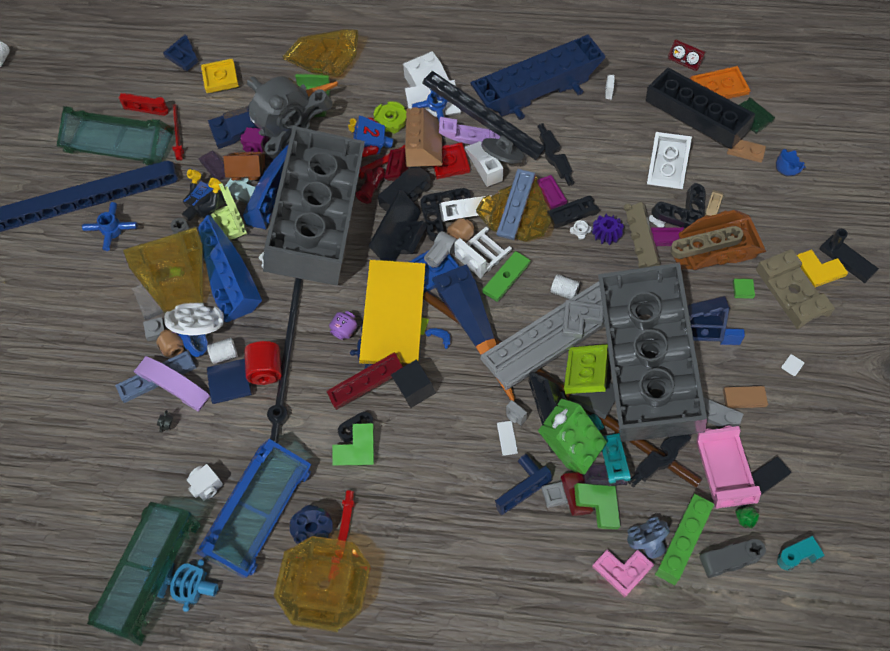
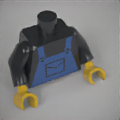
(202, 198)

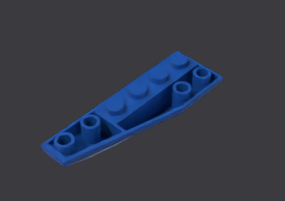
(262, 202)
(227, 273)

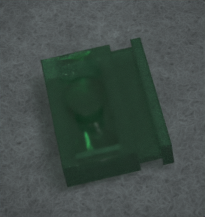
(762, 116)

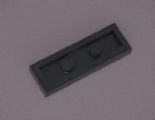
(770, 475)

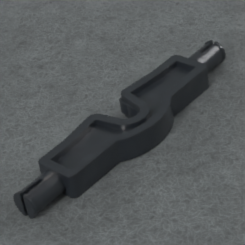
(558, 161)
(656, 462)

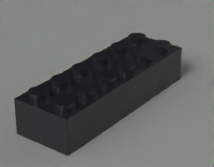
(700, 107)

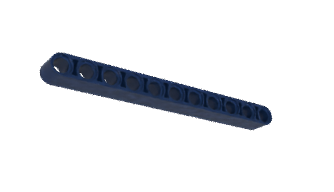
(87, 195)

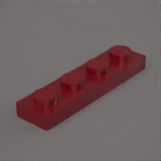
(364, 381)

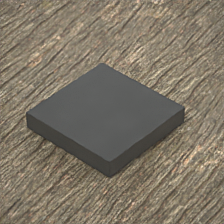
(596, 402)

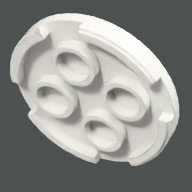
(194, 319)

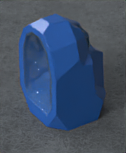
(195, 344)

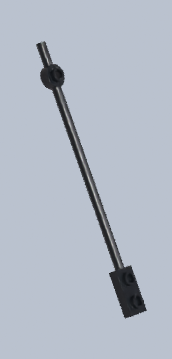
(280, 419)

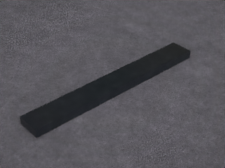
(483, 115)

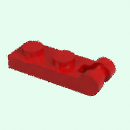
(144, 104)

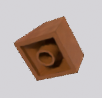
(244, 165)

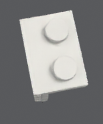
(473, 260)

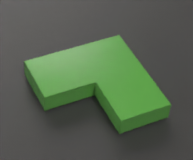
(361, 450)
(604, 501)

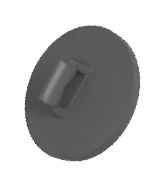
(502, 149)

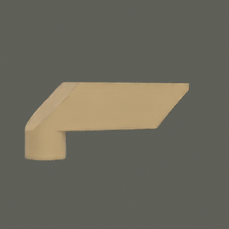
(714, 203)

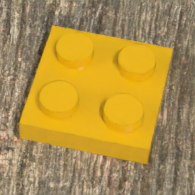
(219, 75)

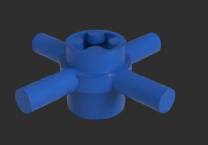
(438, 107)
(109, 226)

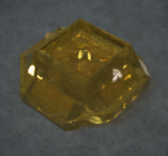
(304, 570)

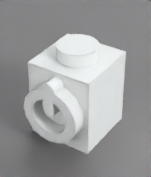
(204, 482)

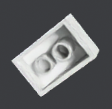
(420, 67)
(669, 160)

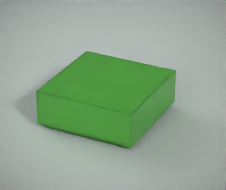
(743, 288)

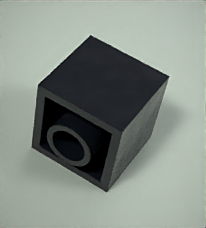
(413, 383)

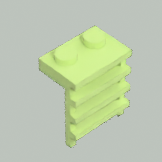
(229, 217)

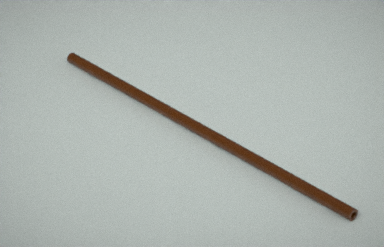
(608, 421)

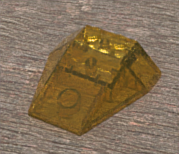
(324, 52)
(170, 268)

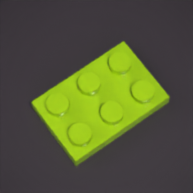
(586, 369)

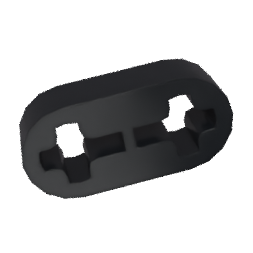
(349, 425)

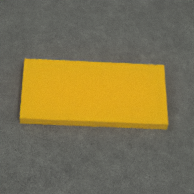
(392, 311)

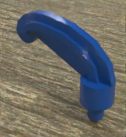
(441, 334)

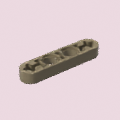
(705, 239)

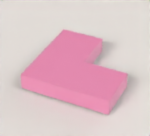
(622, 576)

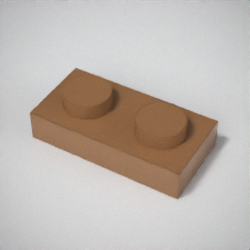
(748, 150)

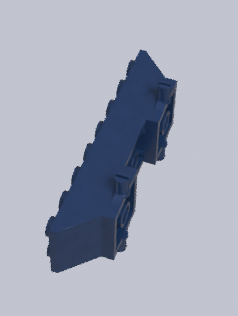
(552, 70)

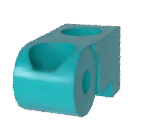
(796, 553)

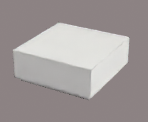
(609, 87)

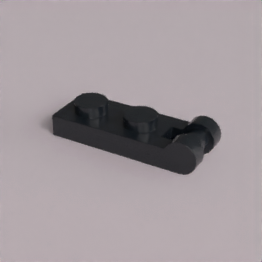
(573, 211)

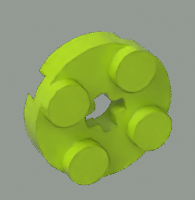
(391, 124)

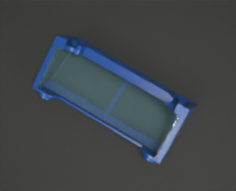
(253, 508)

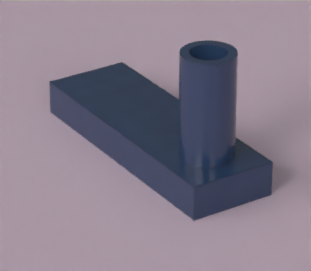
(525, 489)

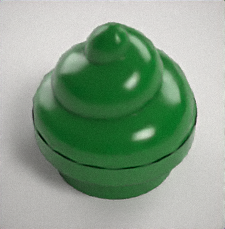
(747, 517)

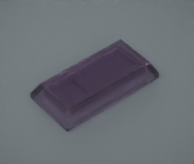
(213, 165)

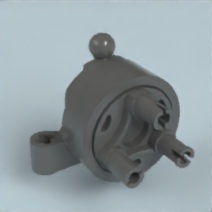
(282, 105)

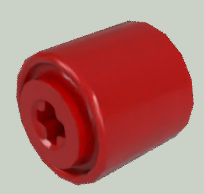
(262, 362)

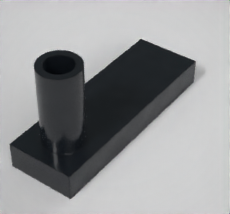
(848, 257)

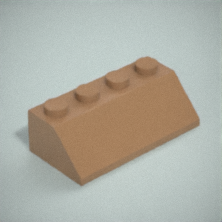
(423, 138)

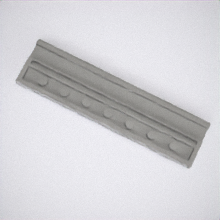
(538, 343)

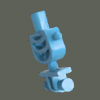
(192, 580)

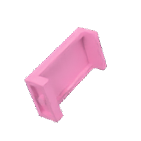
(727, 467)

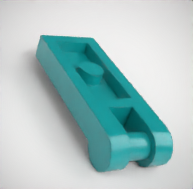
(615, 459)

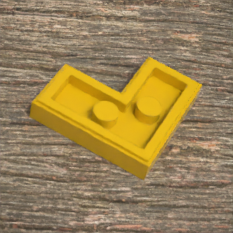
(821, 273)

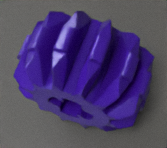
(607, 229)

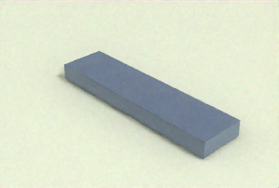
(515, 204)
(137, 385)

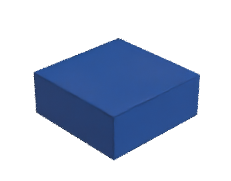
(733, 337)

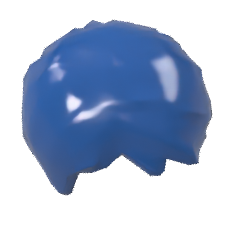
(789, 163)

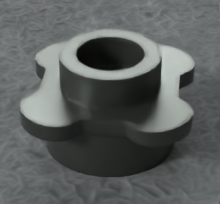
(165, 421)

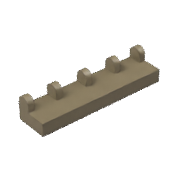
(642, 235)

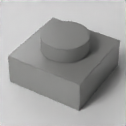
(153, 328)
(516, 413)

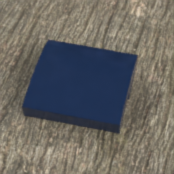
(228, 381)

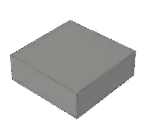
(554, 494)

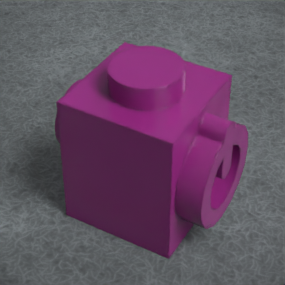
(253, 141)

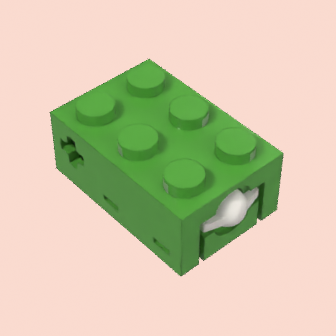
(572, 436)

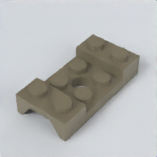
(783, 273)

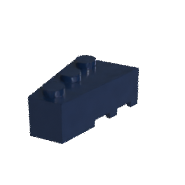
(709, 319)

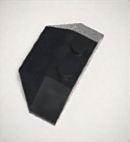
(546, 396)

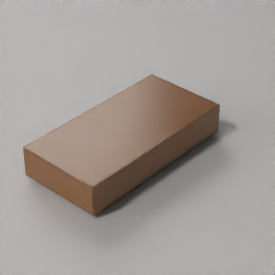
(745, 397)

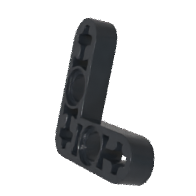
(434, 208)
(689, 214)

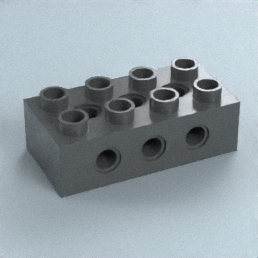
(313, 206)
(668, 332)

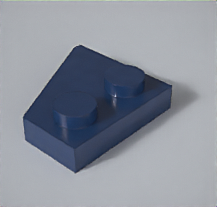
(181, 53)

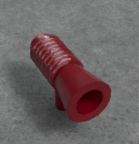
(374, 178)

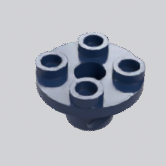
(310, 522)

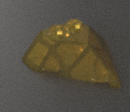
(534, 218)

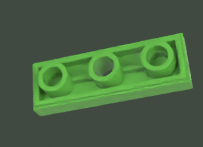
(512, 269)

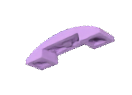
(462, 133)
(172, 382)

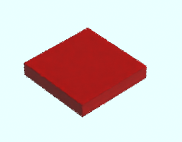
(453, 162)

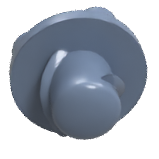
(649, 537)

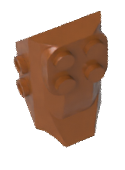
(747, 249)

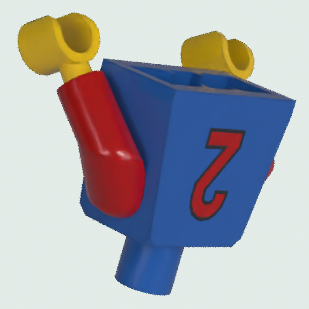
(372, 133)

